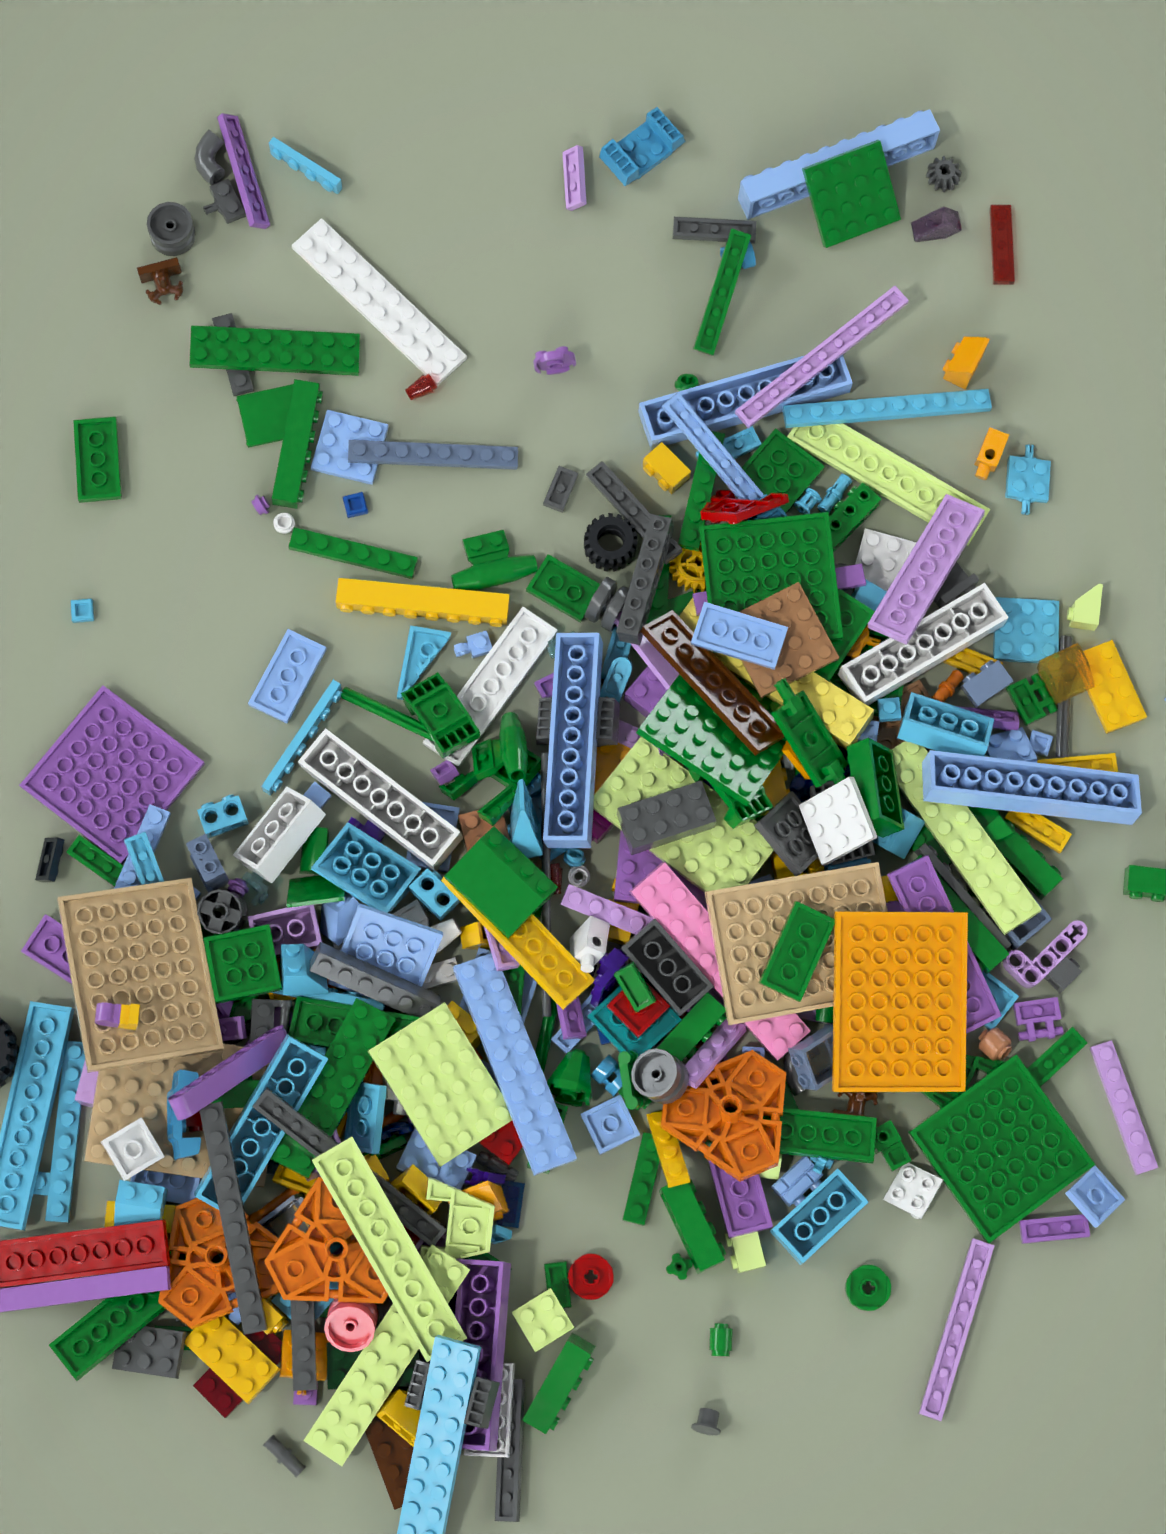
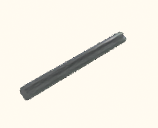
(1062, 726)

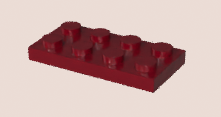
(218, 1392)

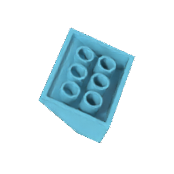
(366, 869)

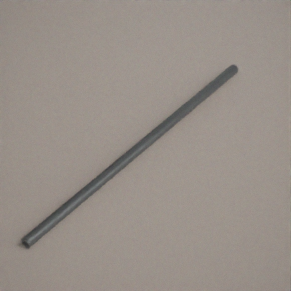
(546, 869)

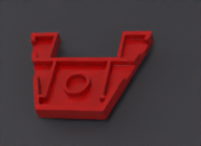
(727, 508)

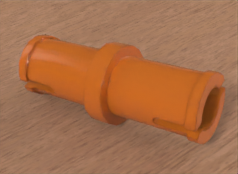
(947, 687)

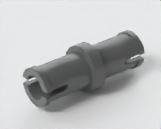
(284, 1455)

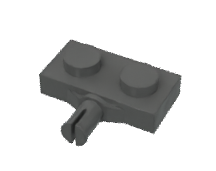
(225, 202)

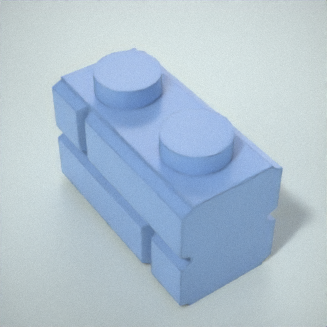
(797, 1182)

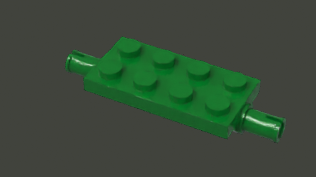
(808, 736)

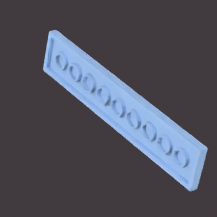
(514, 1064)

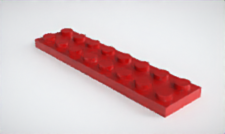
(84, 1253)

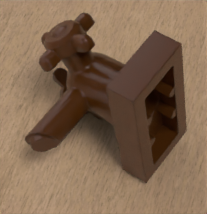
(160, 274)
(857, 1102)

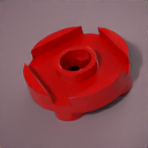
(581, 1267)

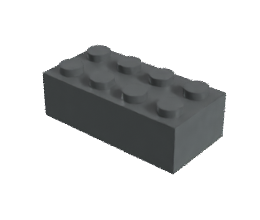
(666, 817)
(666, 967)

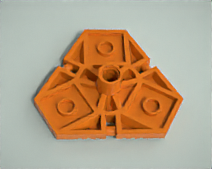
(742, 1139)
(303, 1260)
(199, 1285)

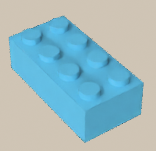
(944, 727)
(819, 1216)

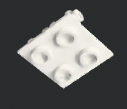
(913, 1190)

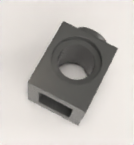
(1063, 974)

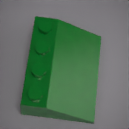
(501, 882)

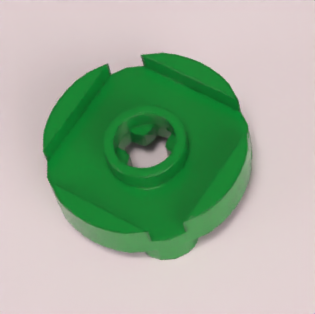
(877, 1278)

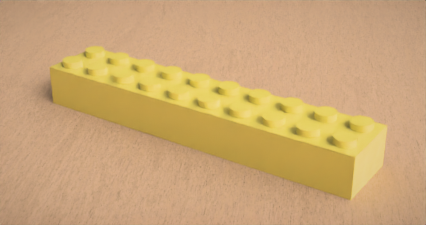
(839, 711)

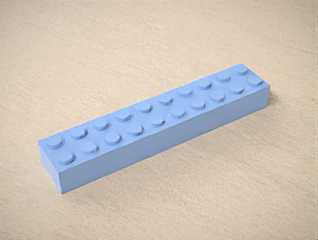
(787, 184)
(719, 399)
(573, 741)
(1031, 787)

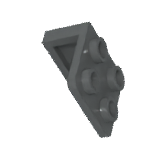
(955, 586)

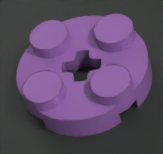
(554, 361)

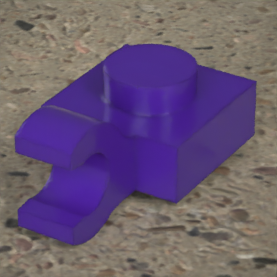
(369, 828)
(484, 1176)

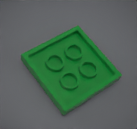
(782, 468)
(242, 964)

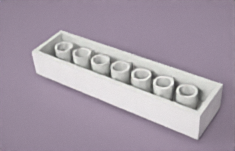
(934, 641)
(380, 799)

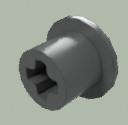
(707, 1422)

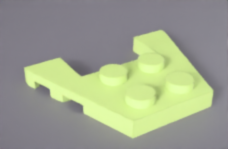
(468, 1221)

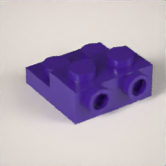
(606, 981)

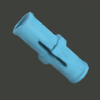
(834, 493)

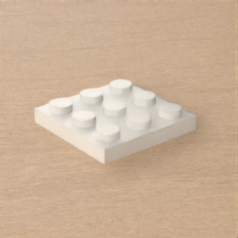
(882, 557)
(838, 821)

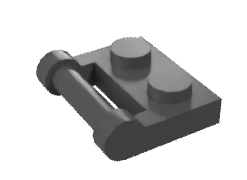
(263, 1016)

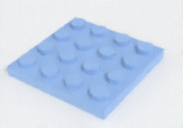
(391, 944)

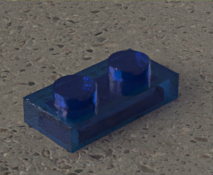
(514, 1196)

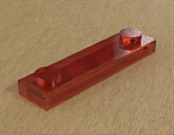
(1002, 245)

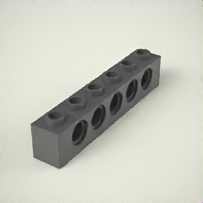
(645, 579)

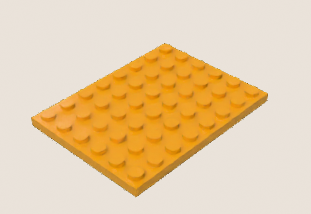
(899, 1001)

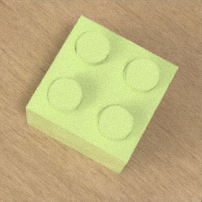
(543, 1320)

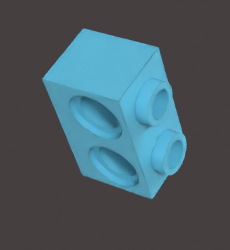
(224, 821)
(430, 897)

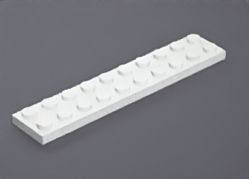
(379, 301)

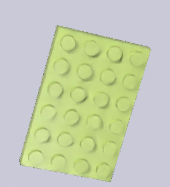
(441, 1084)

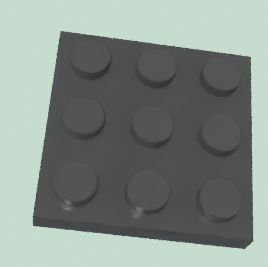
(788, 834)

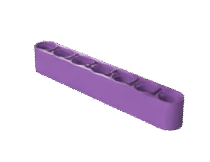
(227, 1074)

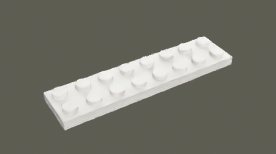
(501, 674)

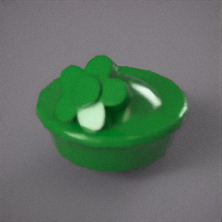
(686, 381)

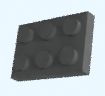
(152, 1352)

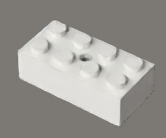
(279, 834)

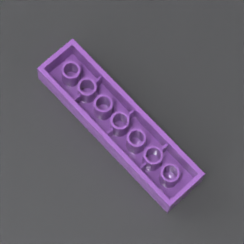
(483, 1318)

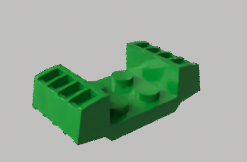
(441, 714)
(738, 813)

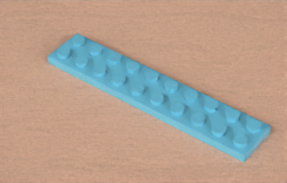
(30, 1108)
(439, 1437)

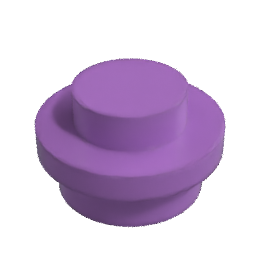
(261, 504)
(238, 886)

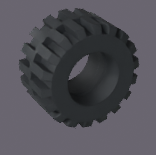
(613, 526)

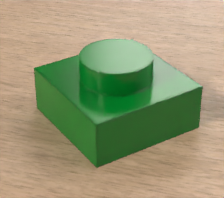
(896, 1156)

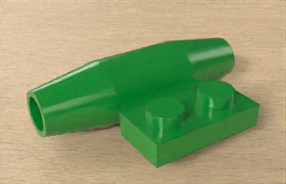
(491, 563)
(506, 751)

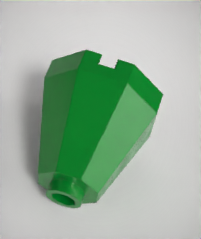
(572, 1079)

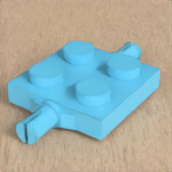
(1027, 479)

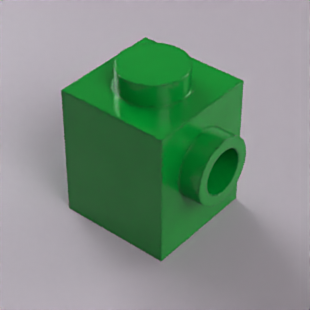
(886, 1136)

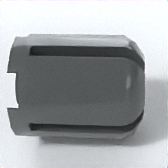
(218, 923)

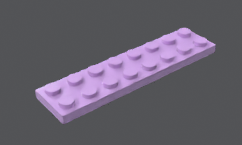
(926, 569)

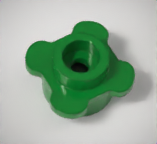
(676, 1260)

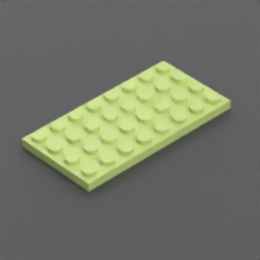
(707, 859)

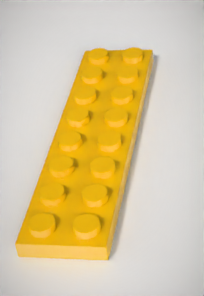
(539, 955)

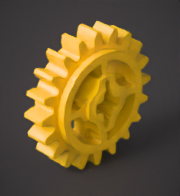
(684, 571)

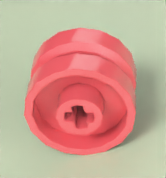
(351, 1325)

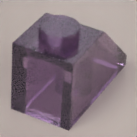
(936, 225)

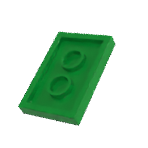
(563, 588)

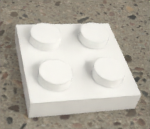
(132, 1149)

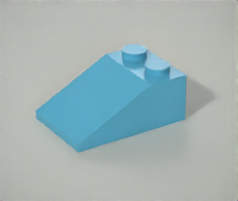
(525, 823)

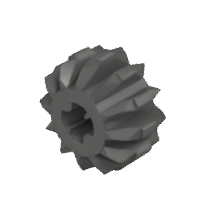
(942, 181)

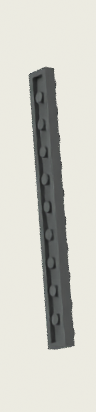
(318, 1142)
(233, 1218)

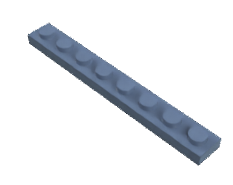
(432, 454)

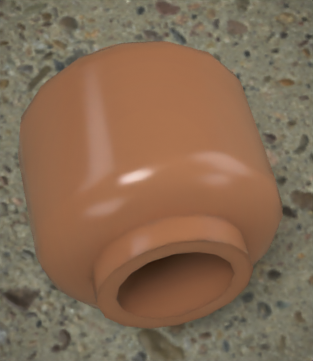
(995, 1044)

